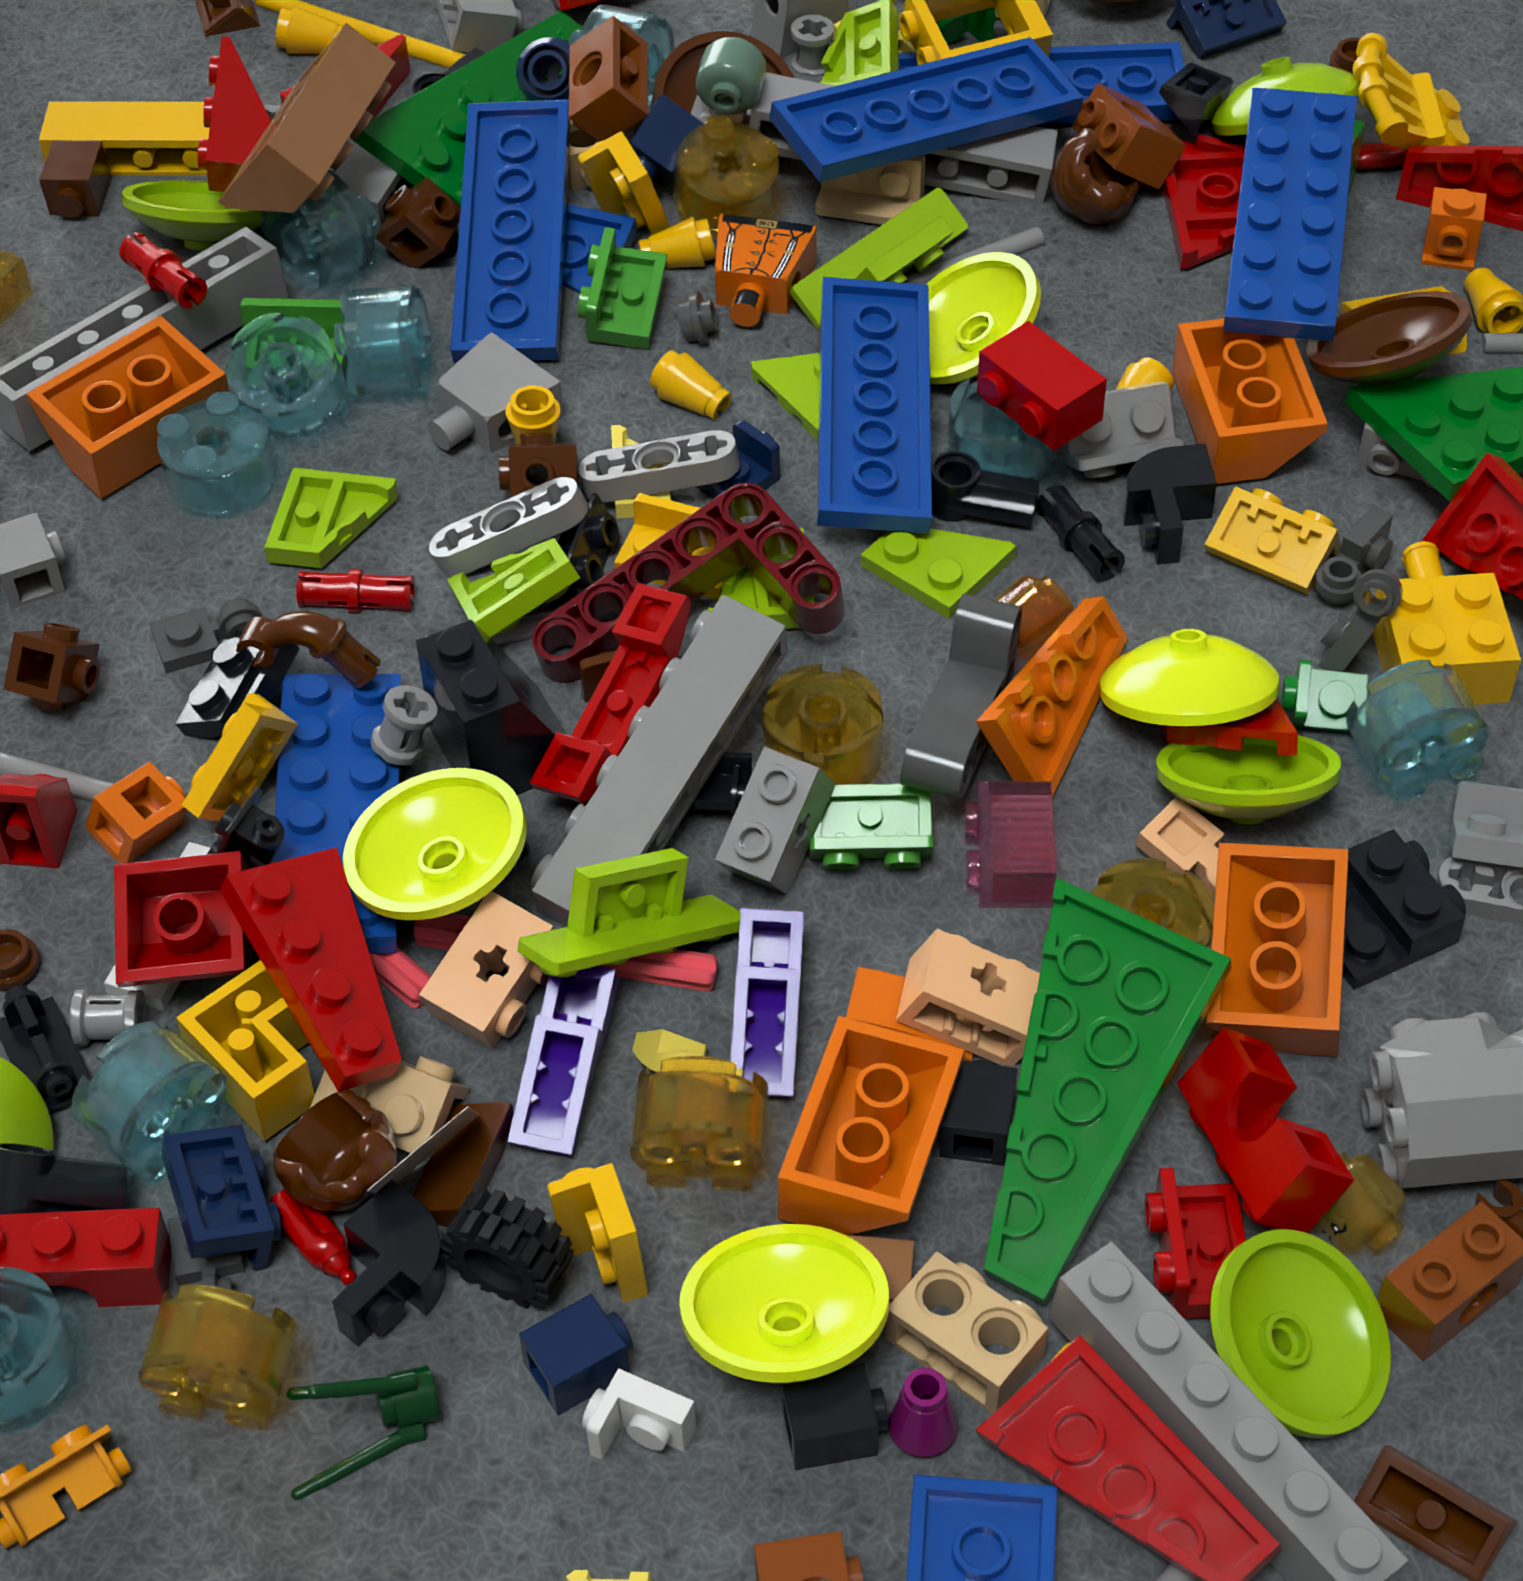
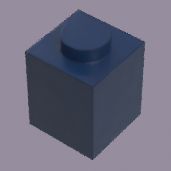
(660, 135)
(575, 1352)

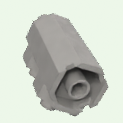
(1447, 1101)

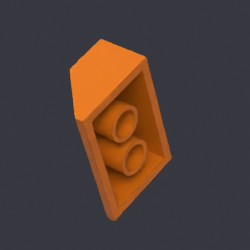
(1245, 398)
(110, 404)
(1285, 934)
(866, 1129)

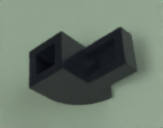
(1164, 491)
(403, 1262)

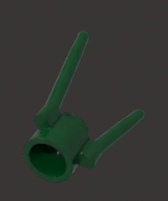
(402, 1399)

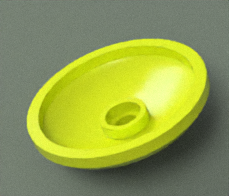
(974, 307)
(1189, 681)
(435, 844)
(784, 1303)

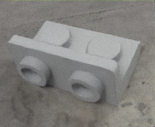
(1132, 425)
(1487, 824)

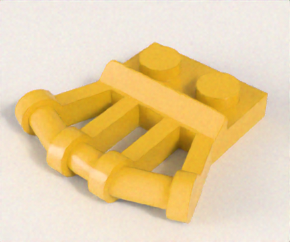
(1404, 103)

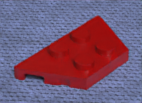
(1204, 199)

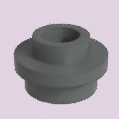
(697, 318)

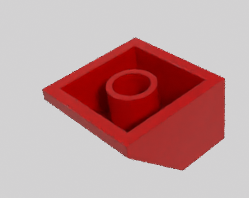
(176, 920)

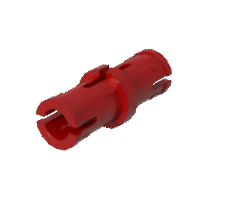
(163, 270)
(355, 591)

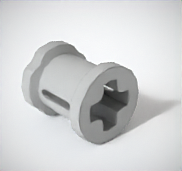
(812, 40)
(403, 724)
(104, 1015)

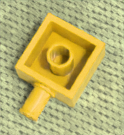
(1452, 623)

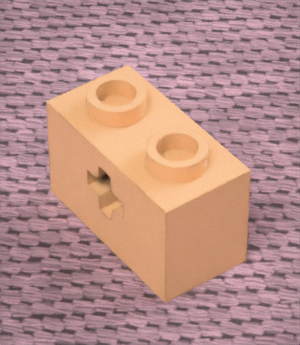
(489, 941)
(969, 997)

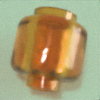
(1043, 607)

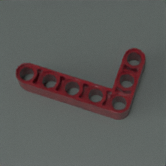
(671, 560)

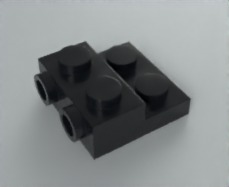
(1395, 909)

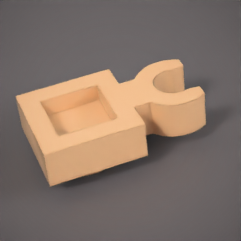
(1183, 841)

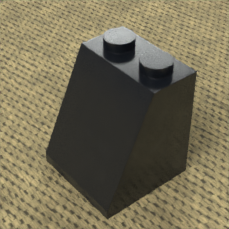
(486, 704)

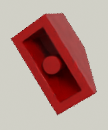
(35, 819)

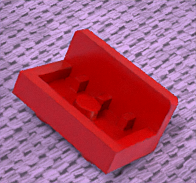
(1195, 1235)

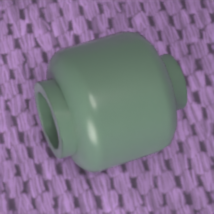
(731, 75)

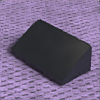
(1196, 95)

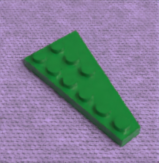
(428, 129)
(1447, 422)
(1098, 1052)

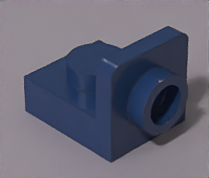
(758, 460)

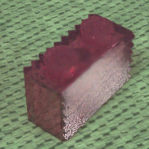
(1014, 844)

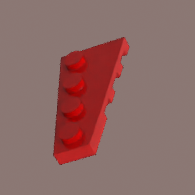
(1473, 168)
(1485, 524)
(318, 958)
(1121, 1461)

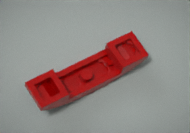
(649, 638)

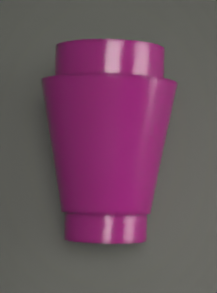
(923, 1415)

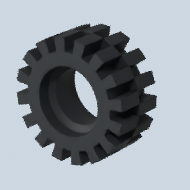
(507, 1248)

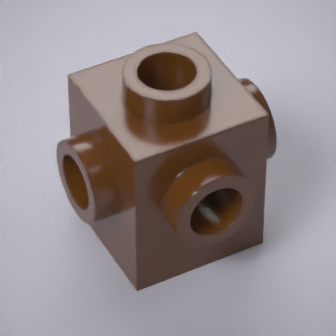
(419, 223)
(539, 448)
(52, 666)

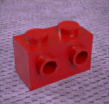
(1041, 385)

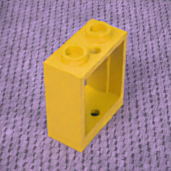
(919, 25)

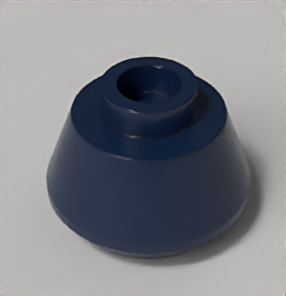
(543, 58)

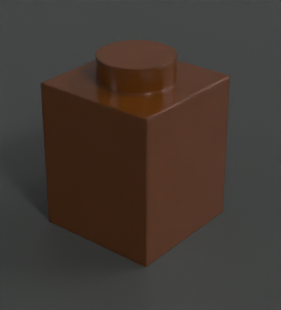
(75, 178)

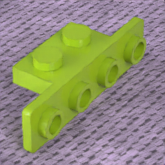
(889, 251)
(628, 912)

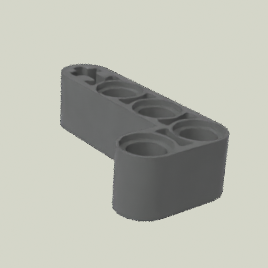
(980, 663)

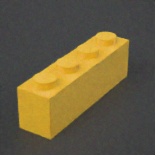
(134, 135)

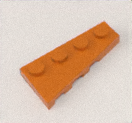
(1051, 699)

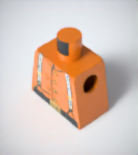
(761, 264)

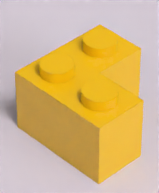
(255, 1045)

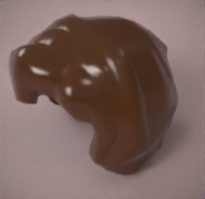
(1088, 186)
(335, 1153)

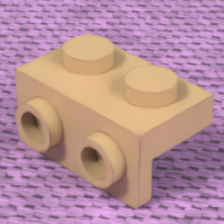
(412, 1099)

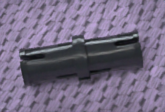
(1080, 532)

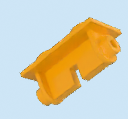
(77, 1466)

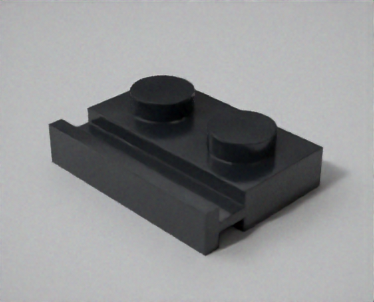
(227, 684)

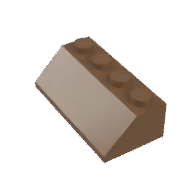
(313, 127)

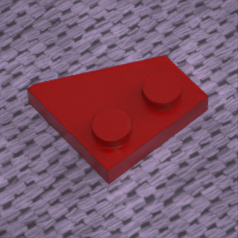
(1268, 724)

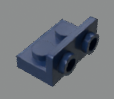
(1225, 24)
(221, 1193)

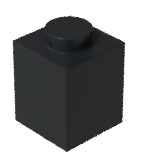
(979, 1113)
(833, 1417)

